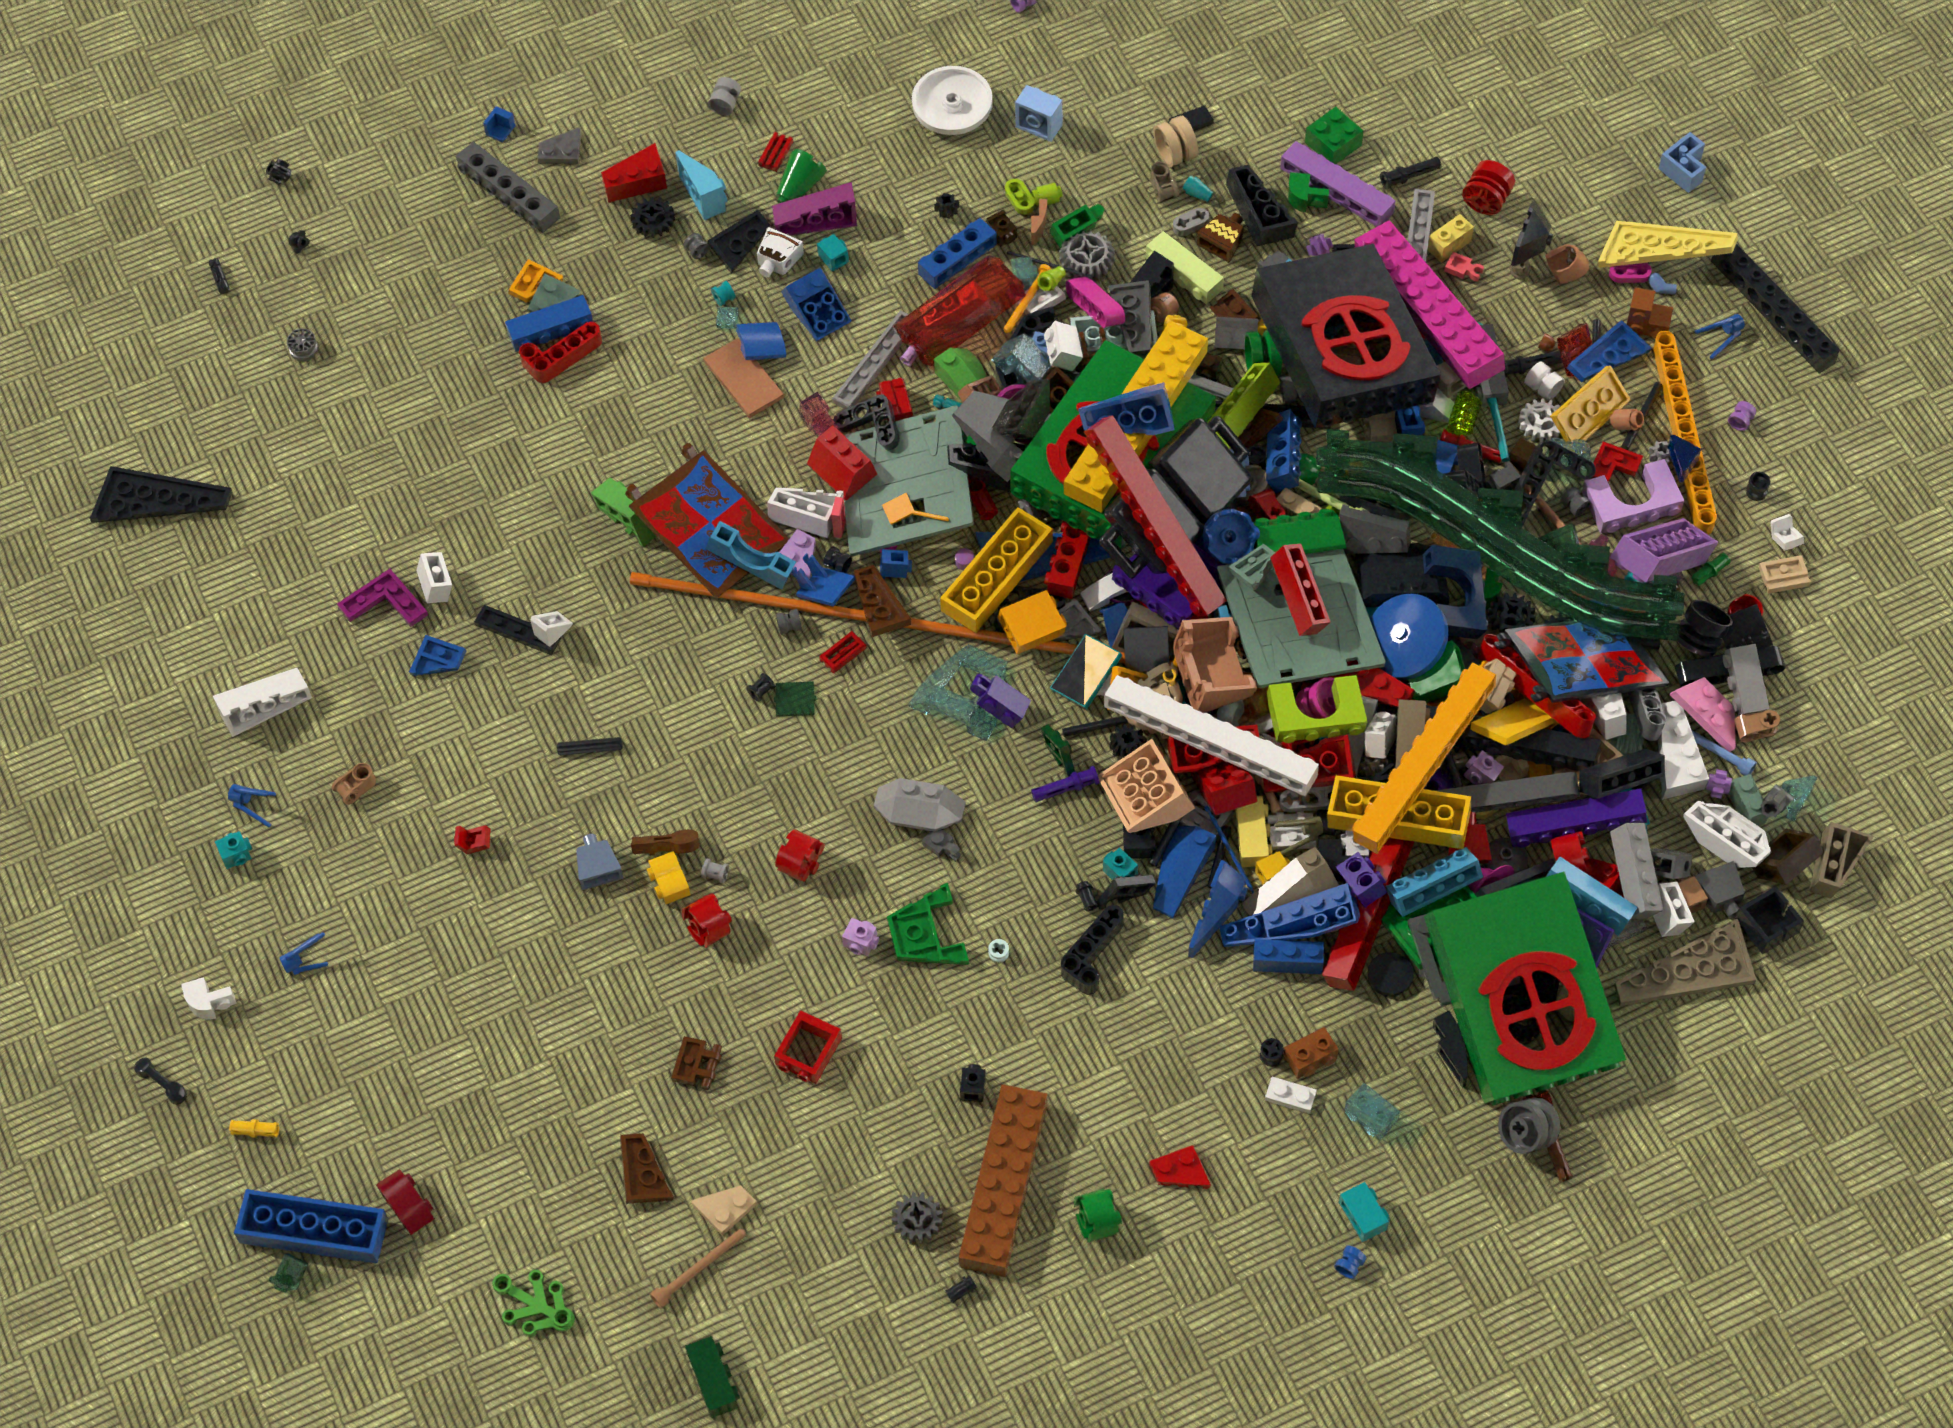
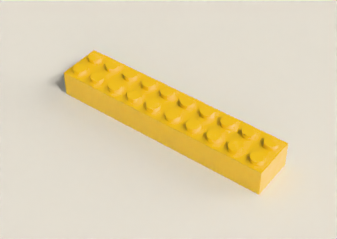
(1168, 362)

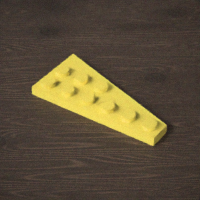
(1651, 243)

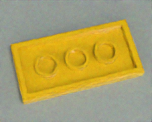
(1590, 406)
(1512, 722)

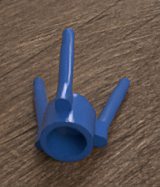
(1730, 325)
(242, 794)
(292, 959)

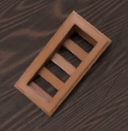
(980, 386)

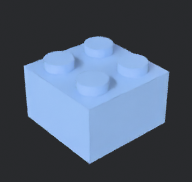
(1038, 113)

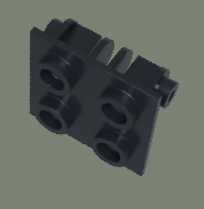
(1747, 629)

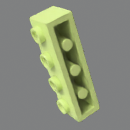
(1188, 269)

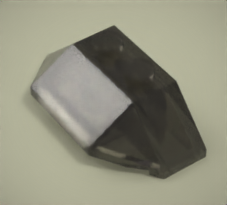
(1025, 411)

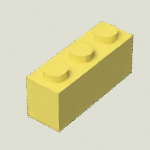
(1253, 833)

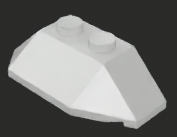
(1728, 834)

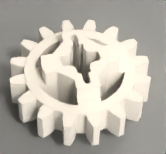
(1537, 421)

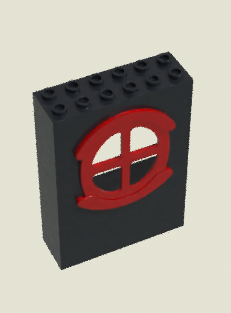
(1334, 290)

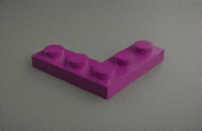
(383, 587)

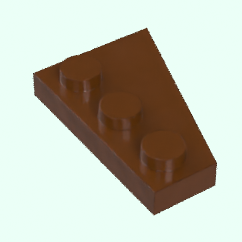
(640, 1171)

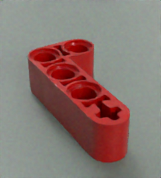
(560, 355)

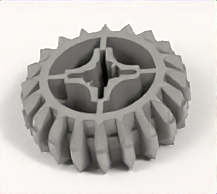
(1097, 249)

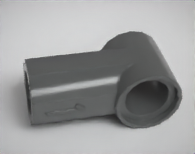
(1775, 801)

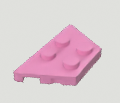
(1709, 709)

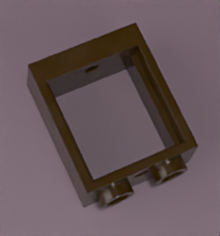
(1789, 856)

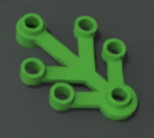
(536, 1304)

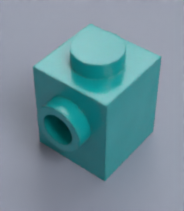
(833, 252)
(1119, 864)

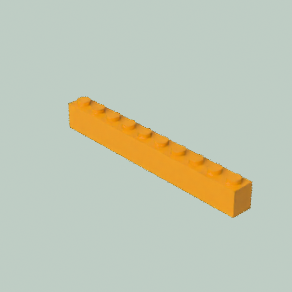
(1424, 757)

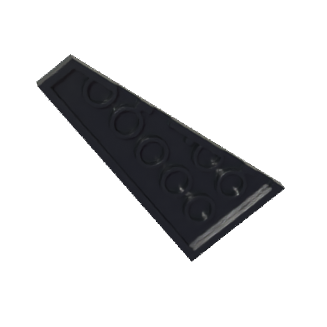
(144, 495)

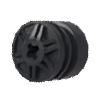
(1703, 628)

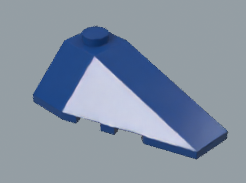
(1137, 411)
(1181, 866)
(1225, 896)

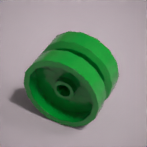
(1261, 351)

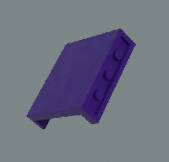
(1161, 591)

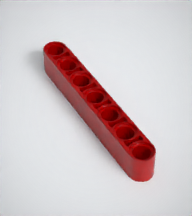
(1570, 714)

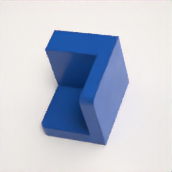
(499, 124)

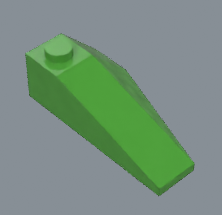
(958, 368)

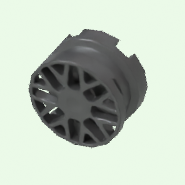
(308, 344)

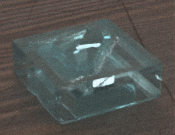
(727, 317)

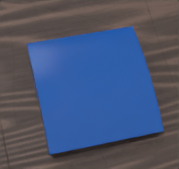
(761, 341)

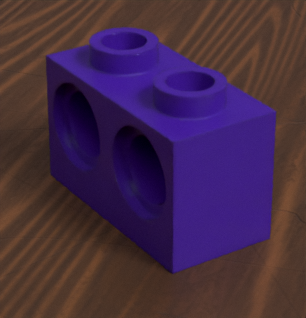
(1362, 879)

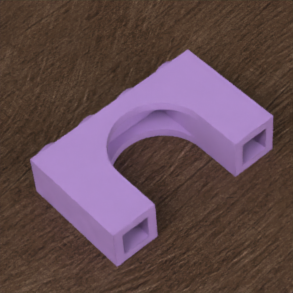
(1613, 514)

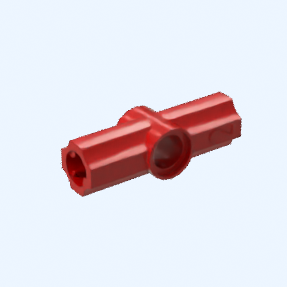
(981, 499)

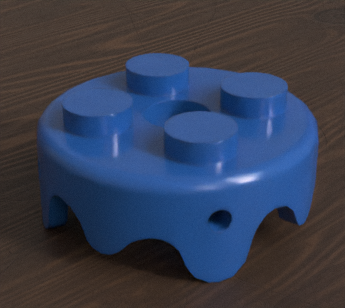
(1243, 532)

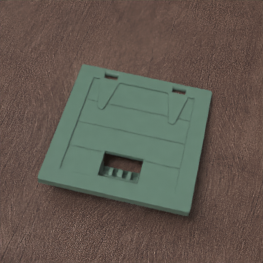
(915, 468)
(1273, 639)

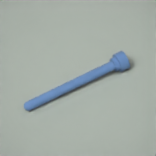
(1745, 765)

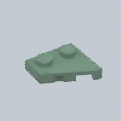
(550, 293)
(1253, 566)

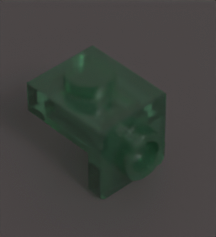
(289, 1273)

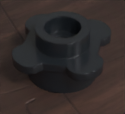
(298, 241)

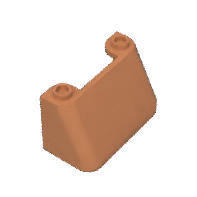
(1210, 663)

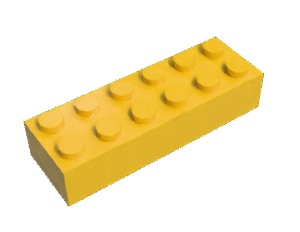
(996, 569)
(1431, 819)

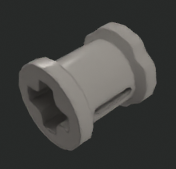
(715, 871)

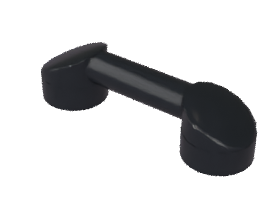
(174, 1090)

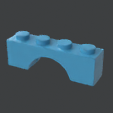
(729, 545)

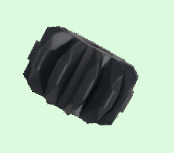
(1121, 737)

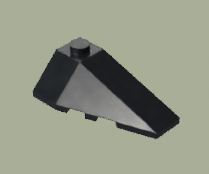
(1533, 237)

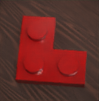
(1615, 458)

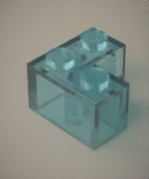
(1024, 357)

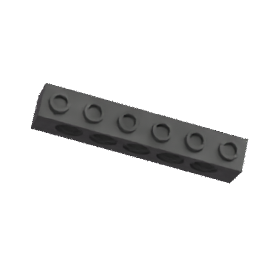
(507, 187)

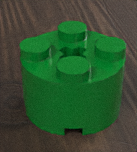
(1097, 1215)

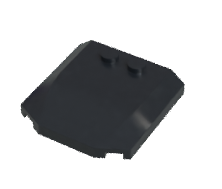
(1398, 573)

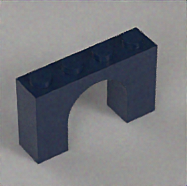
(1466, 570)

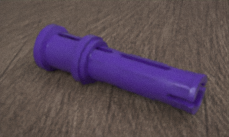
(1075, 781)

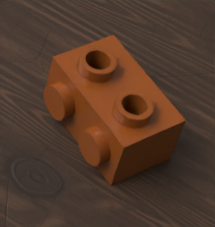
(1311, 1053)

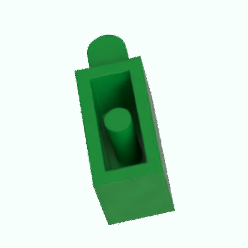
(1074, 223)

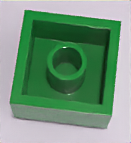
(1334, 136)

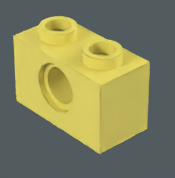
(1450, 238)

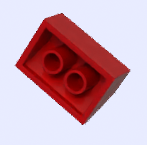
(840, 463)

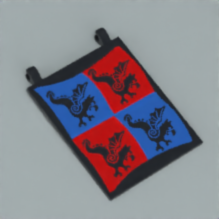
(1581, 661)

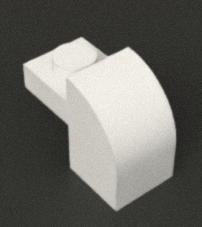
(204, 1002)

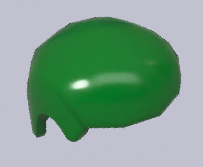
(1308, 468)

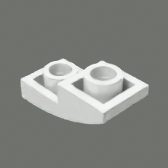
(1101, 592)

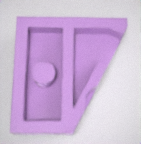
(797, 547)

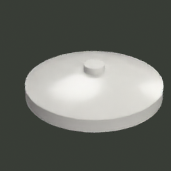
(952, 100)

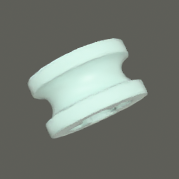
(1001, 944)

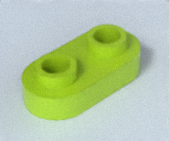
(1021, 197)

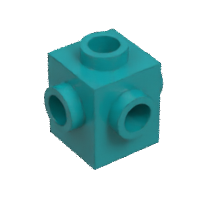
(234, 849)

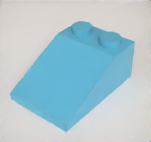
(702, 186)

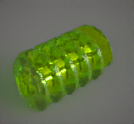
(1464, 414)

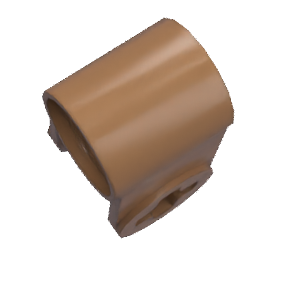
(1756, 725)
(352, 783)

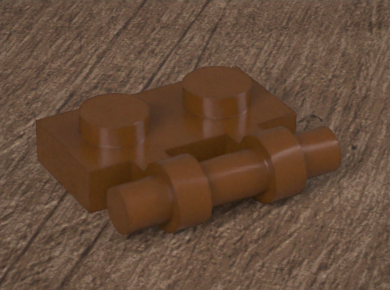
(689, 1060)

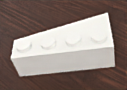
(261, 700)

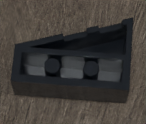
(1159, 273)

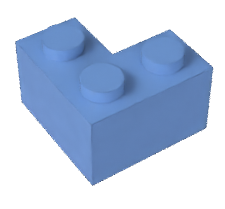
(1682, 162)

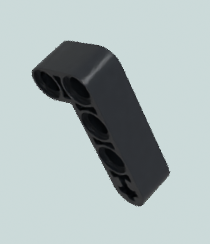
(1095, 946)

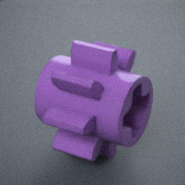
(1319, 245)
(1719, 783)

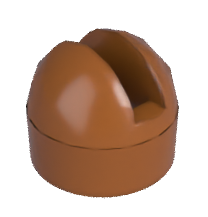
(1547, 343)

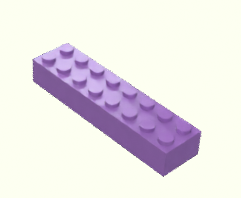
(1663, 550)

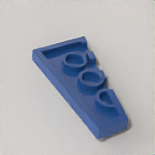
(1612, 349)

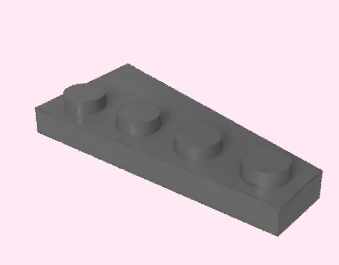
(1136, 303)

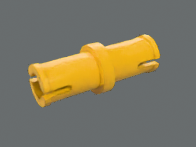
(254, 1128)

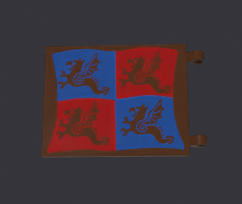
(689, 507)

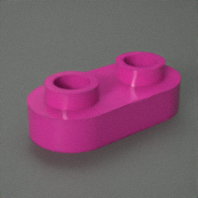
(1630, 273)

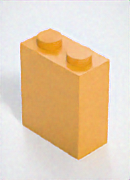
(1032, 621)

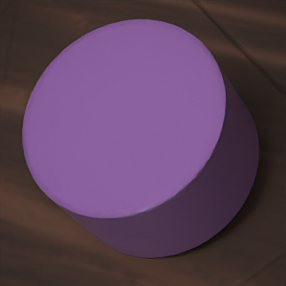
(963, 558)

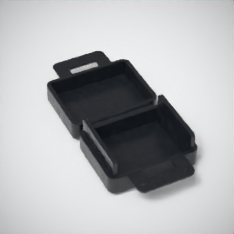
(1195, 479)

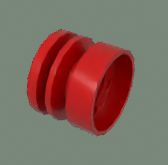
(1488, 187)

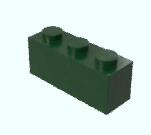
(712, 1376)

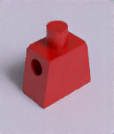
(1476, 841)

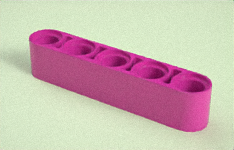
(1095, 302)

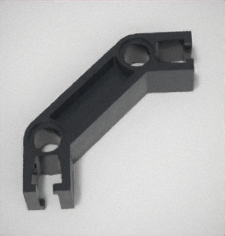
(1036, 321)

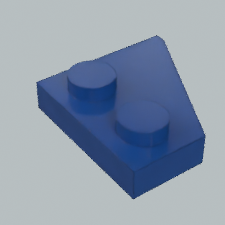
(437, 657)

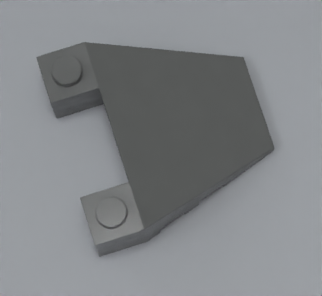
(976, 419)

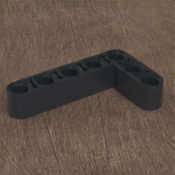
(1545, 464)
(1471, 468)

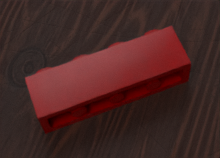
(1300, 589)

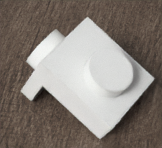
(1785, 534)

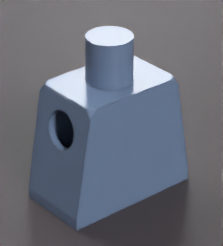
(597, 863)

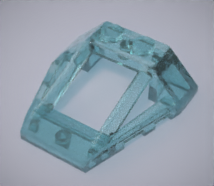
(936, 697)

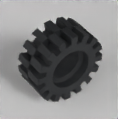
(1521, 1030)

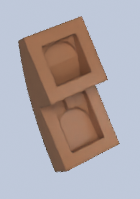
(1039, 222)

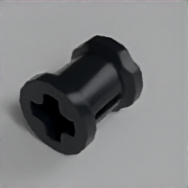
(760, 687)

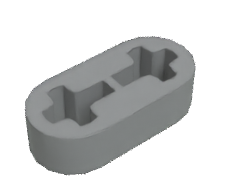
(1190, 221)

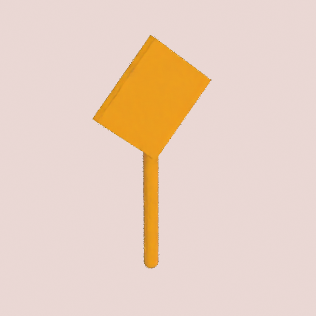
(901, 508)

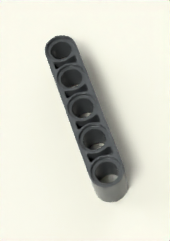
(1648, 712)

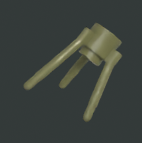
(1309, 826)

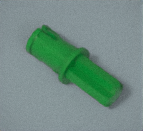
(1711, 569)

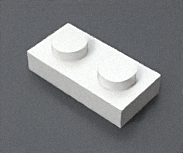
(1290, 1095)

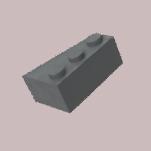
(1373, 533)

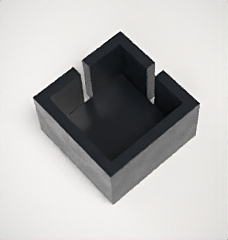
(1764, 920)

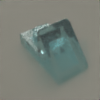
(1800, 790)

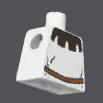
(778, 252)

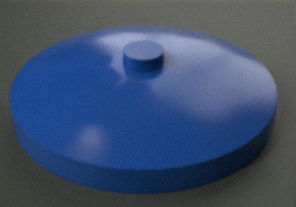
(1410, 635)

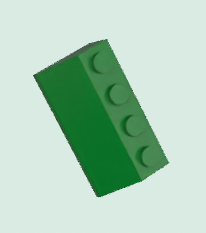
(1313, 530)

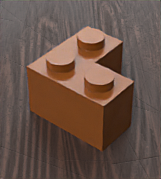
(1647, 317)

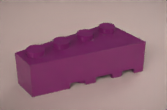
(817, 212)

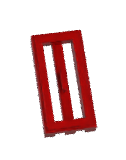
(781, 139)
(843, 652)

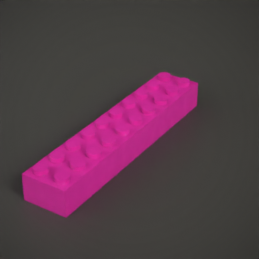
(1436, 309)

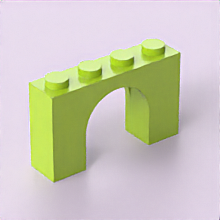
(1293, 725)

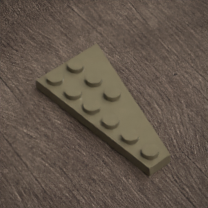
(1698, 967)

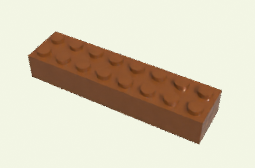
(1003, 1180)

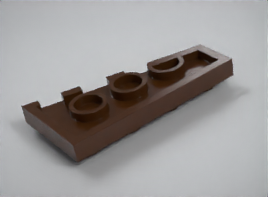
(879, 603)

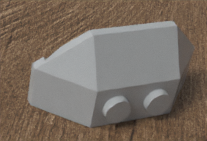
(919, 805)

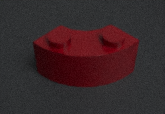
(406, 1201)

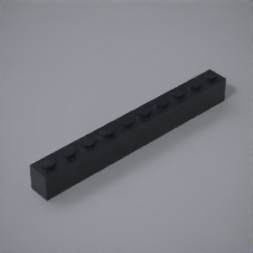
(1540, 747)

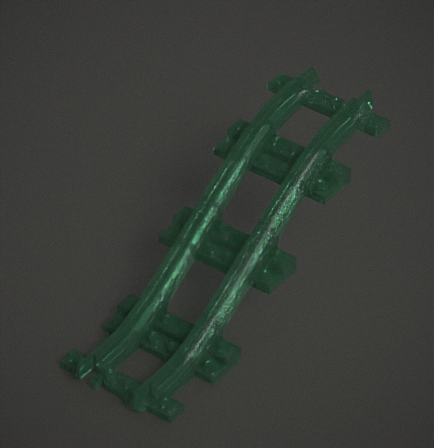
(1566, 581)

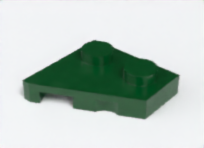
(1058, 748)

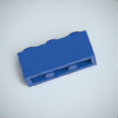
(1288, 956)

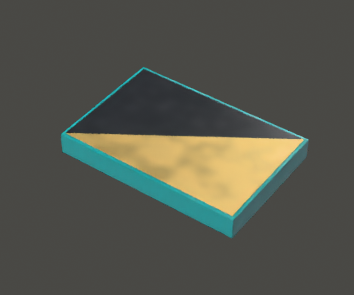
(1086, 671)

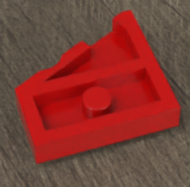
(1180, 1169)

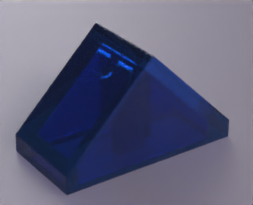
(1683, 455)

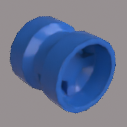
(1350, 1262)

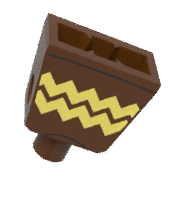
(1221, 236)

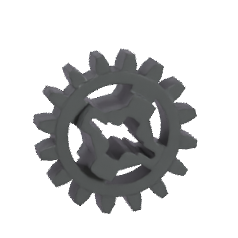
(929, 1215)

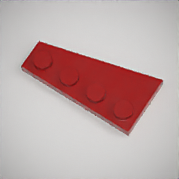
(1380, 685)

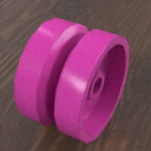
(1317, 699)

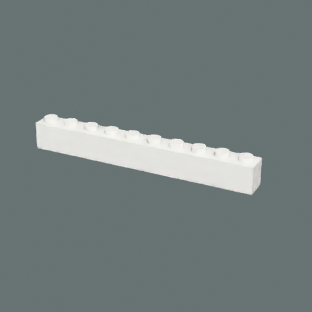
(1211, 735)

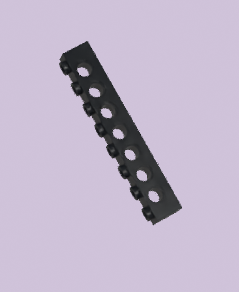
(1777, 308)

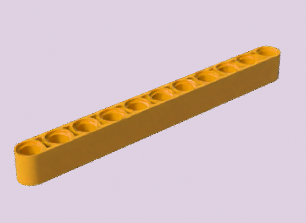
(1674, 385)

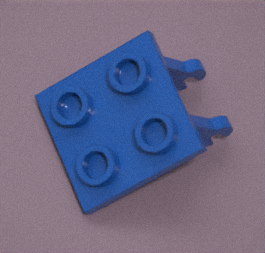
(825, 584)

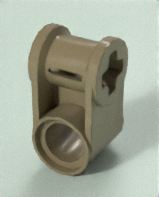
(1163, 184)

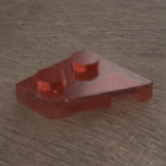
(1573, 344)

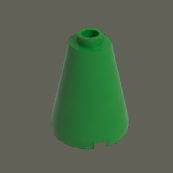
(799, 176)

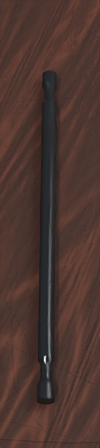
(1052, 265)

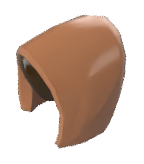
(1567, 263)

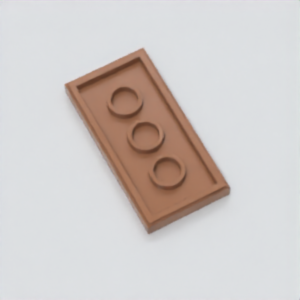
(743, 379)

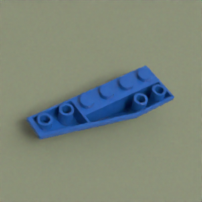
(1297, 919)

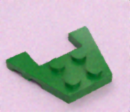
(916, 935)

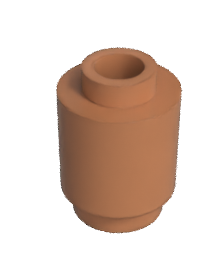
(1627, 419)

